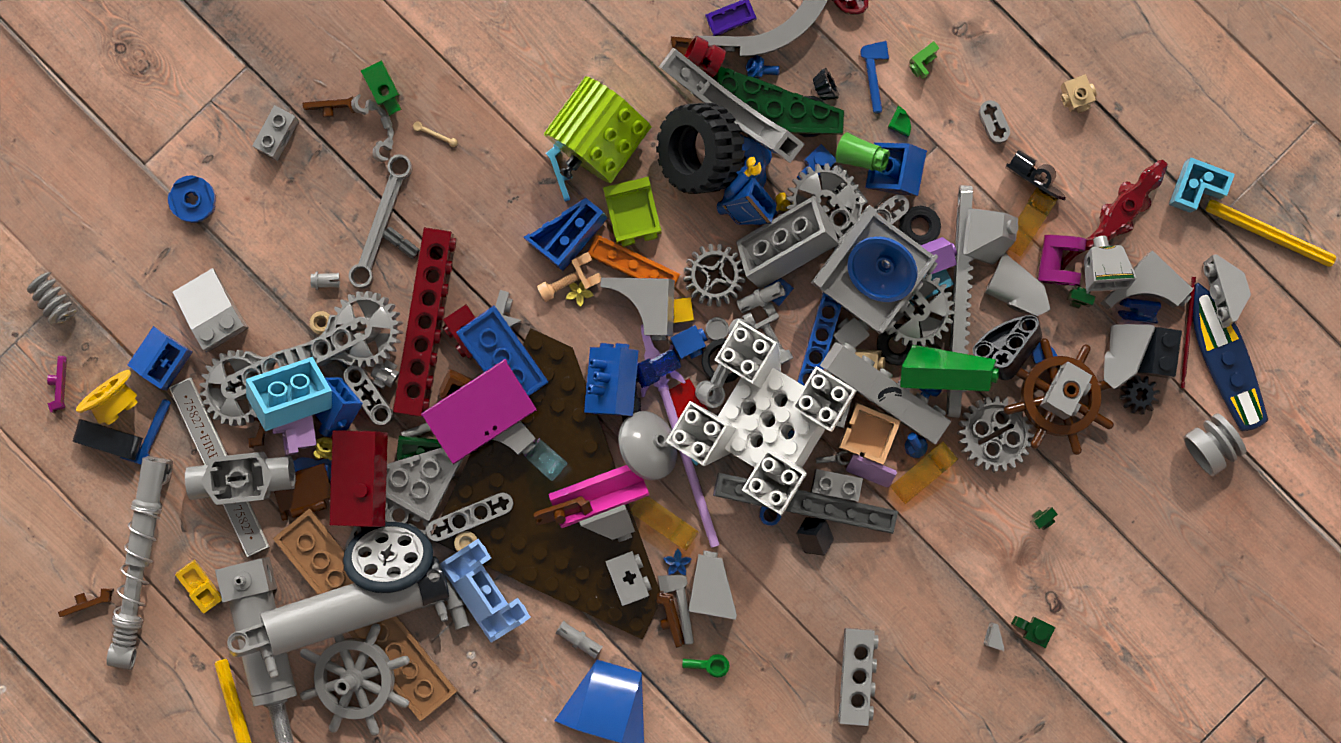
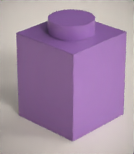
(944, 250)

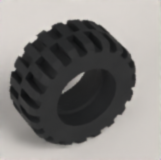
(721, 145)

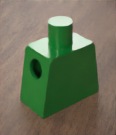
(376, 77)

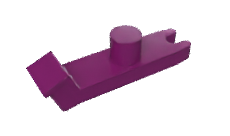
(58, 380)

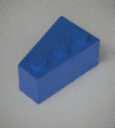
(568, 233)

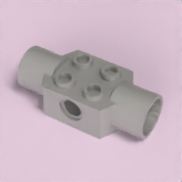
(240, 478)

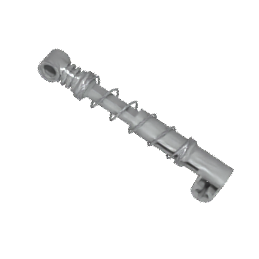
(146, 506)

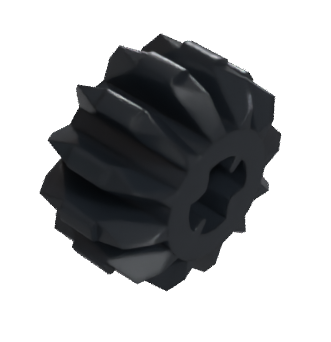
(1131, 393)

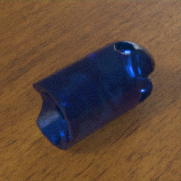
(1140, 310)

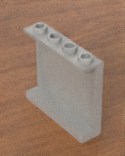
(836, 283)

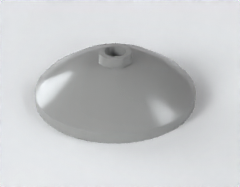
(644, 445)

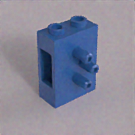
(611, 380)

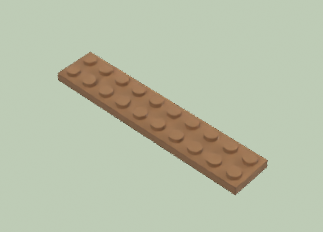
(321, 564)

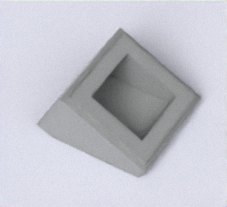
(993, 637)

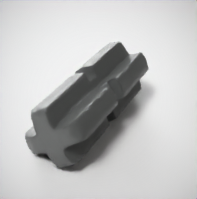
(404, 245)

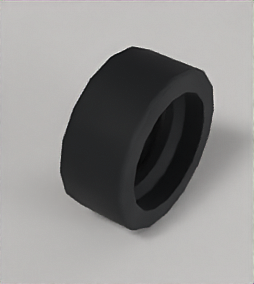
(706, 360)

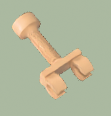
(547, 290)

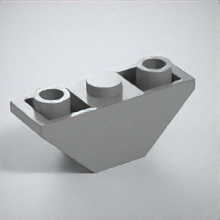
(1227, 289)

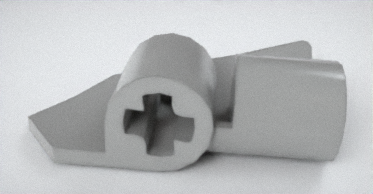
(1018, 288)
(1126, 352)

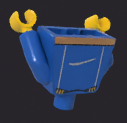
(748, 201)

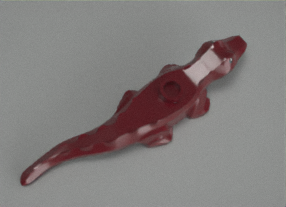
(1119, 216)

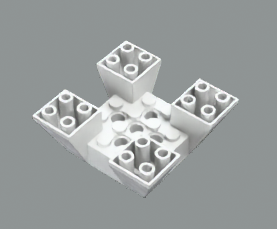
(779, 459)

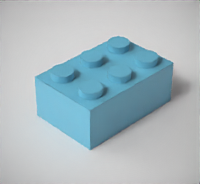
(288, 393)

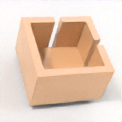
(869, 433)

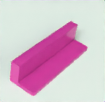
(603, 492)

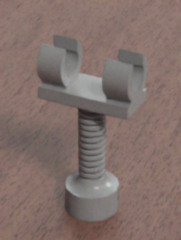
(785, 355)

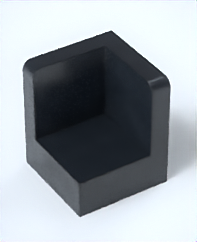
(815, 536)

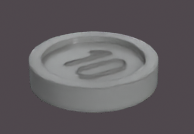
(717, 328)

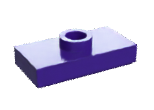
(730, 17)

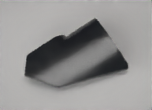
(1023, 166)

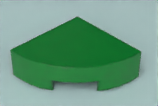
(900, 122)

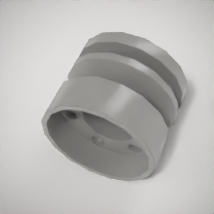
(1218, 441)

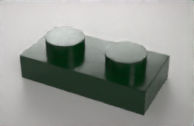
(413, 446)

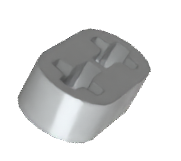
(999, 119)

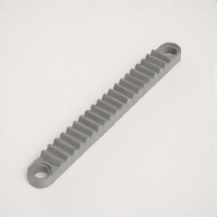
(960, 294)

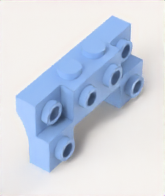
(480, 592)

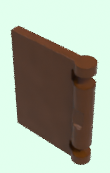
(310, 490)

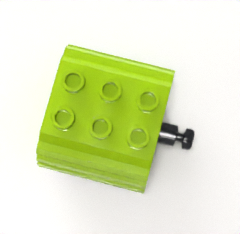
(597, 130)

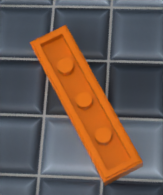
(628, 261)

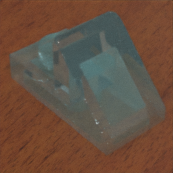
(546, 460)

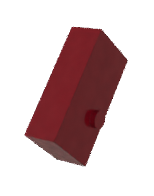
(358, 478)

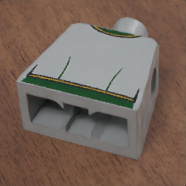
(1107, 267)

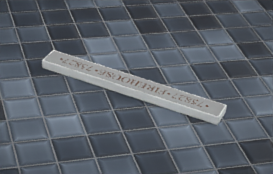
(210, 446)

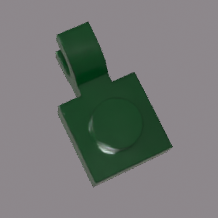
(1079, 297)
(1044, 518)
(1036, 630)

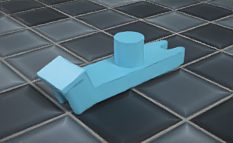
(552, 154)

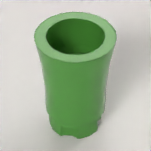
(861, 153)

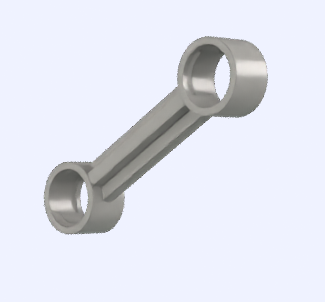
(718, 379)

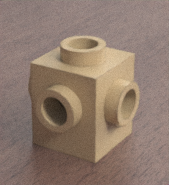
(1081, 87)

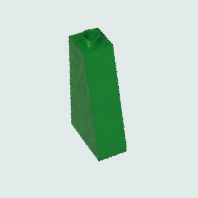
(947, 370)

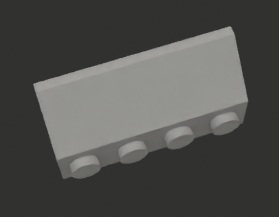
(786, 243)

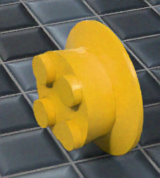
(109, 399)

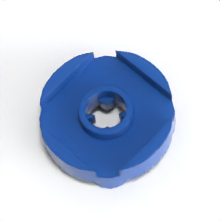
(187, 211)

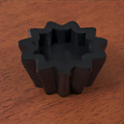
(825, 85)

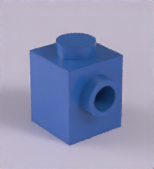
(689, 342)

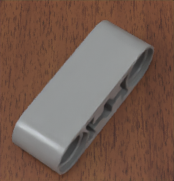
(377, 396)

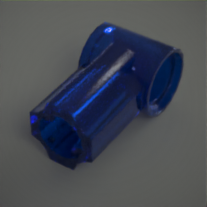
(653, 369)

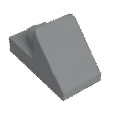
(504, 305)

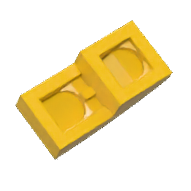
(199, 586)

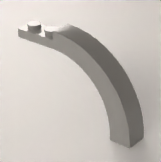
(776, 38)
(750, 121)

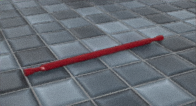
(1188, 332)

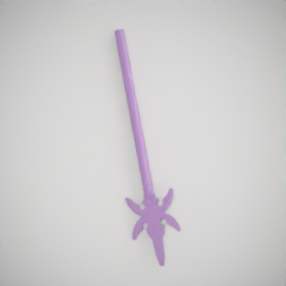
(652, 352)

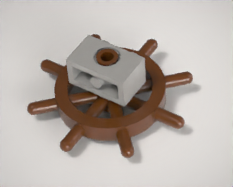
(1061, 396)

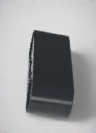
(107, 439)

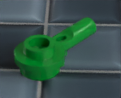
(716, 665)

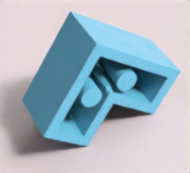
(1197, 179)

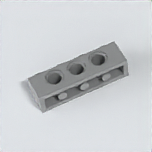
(847, 712)

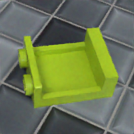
(632, 211)

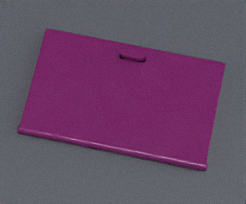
(481, 406)

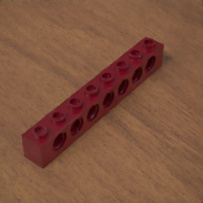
(430, 240)

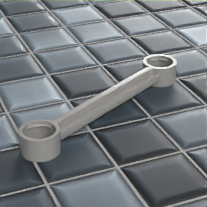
(380, 221)

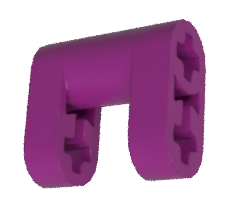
(1051, 259)

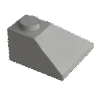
(989, 234)
(611, 524)

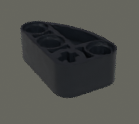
(1002, 341)

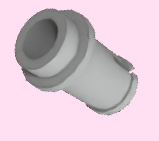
(323, 280)

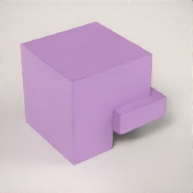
(297, 435)

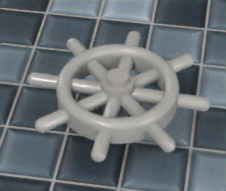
(354, 679)

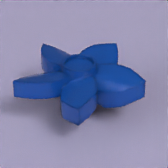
(677, 562)

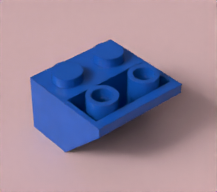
(159, 358)

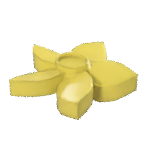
(579, 292)

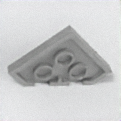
(420, 481)

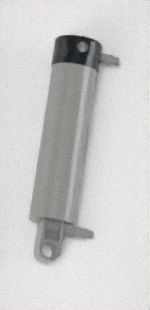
(336, 614)

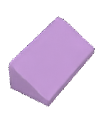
(871, 470)

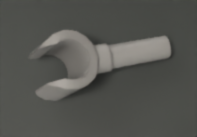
(835, 458)

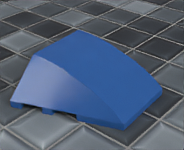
(607, 704)

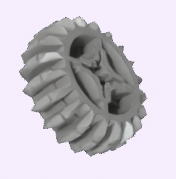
(723, 280)

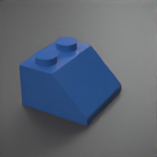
(903, 170)

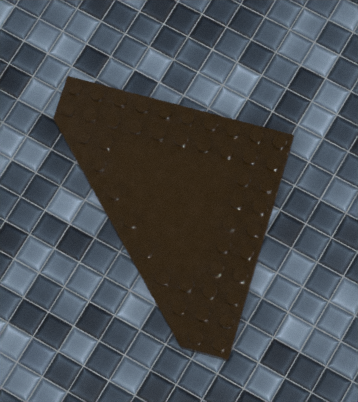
(549, 558)

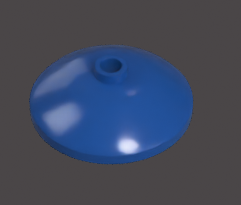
(876, 277)

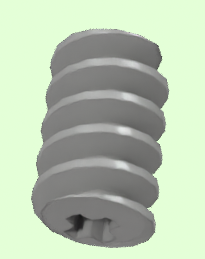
(49, 299)

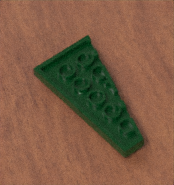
(781, 106)

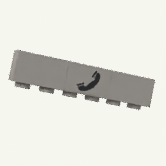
(886, 393)

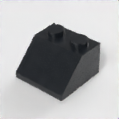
(1162, 353)

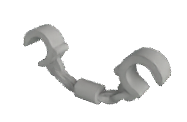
(386, 121)

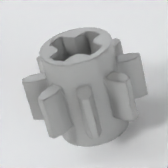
(385, 374)

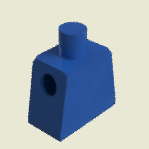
(344, 408)

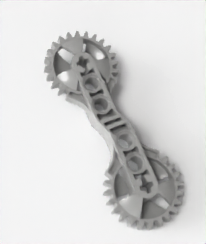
(847, 198)
(356, 351)

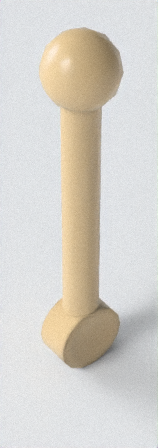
(419, 127)

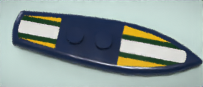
(1228, 363)

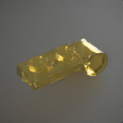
(1031, 219)
(924, 472)
(664, 522)

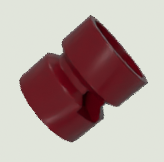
(705, 56)

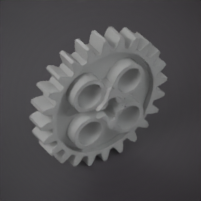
(1005, 453)

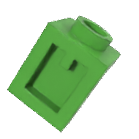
(926, 55)

